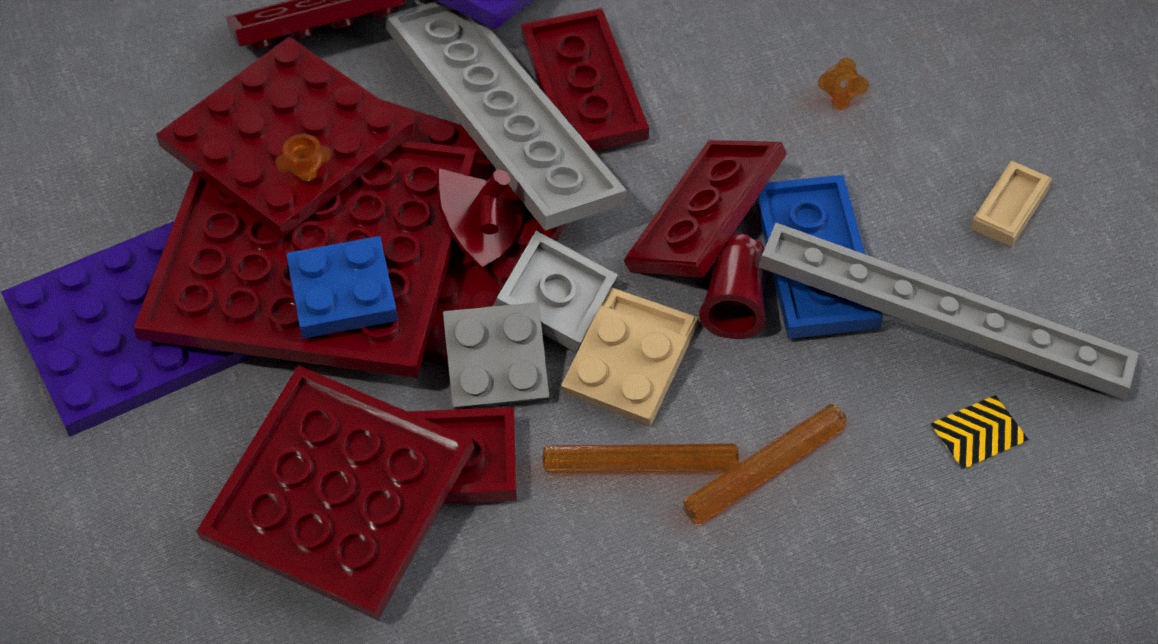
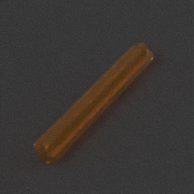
(640, 457)
(764, 464)

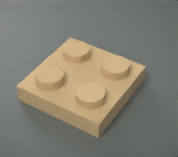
(625, 365)

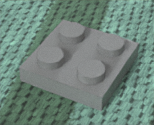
(563, 284)
(496, 355)

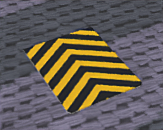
(979, 432)

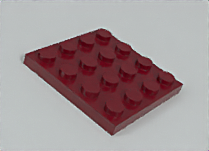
(244, 123)
(336, 491)

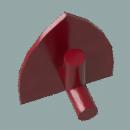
(480, 213)

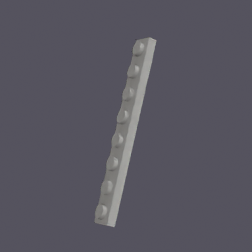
(950, 310)

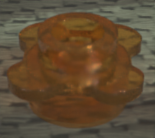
(832, 78)
(303, 156)

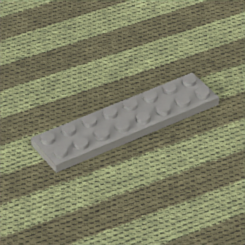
(506, 114)

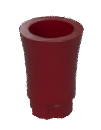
(736, 291)

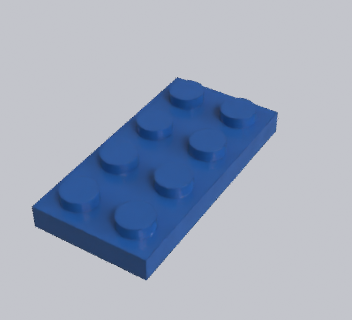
(824, 211)

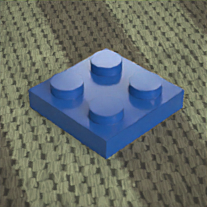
(341, 287)

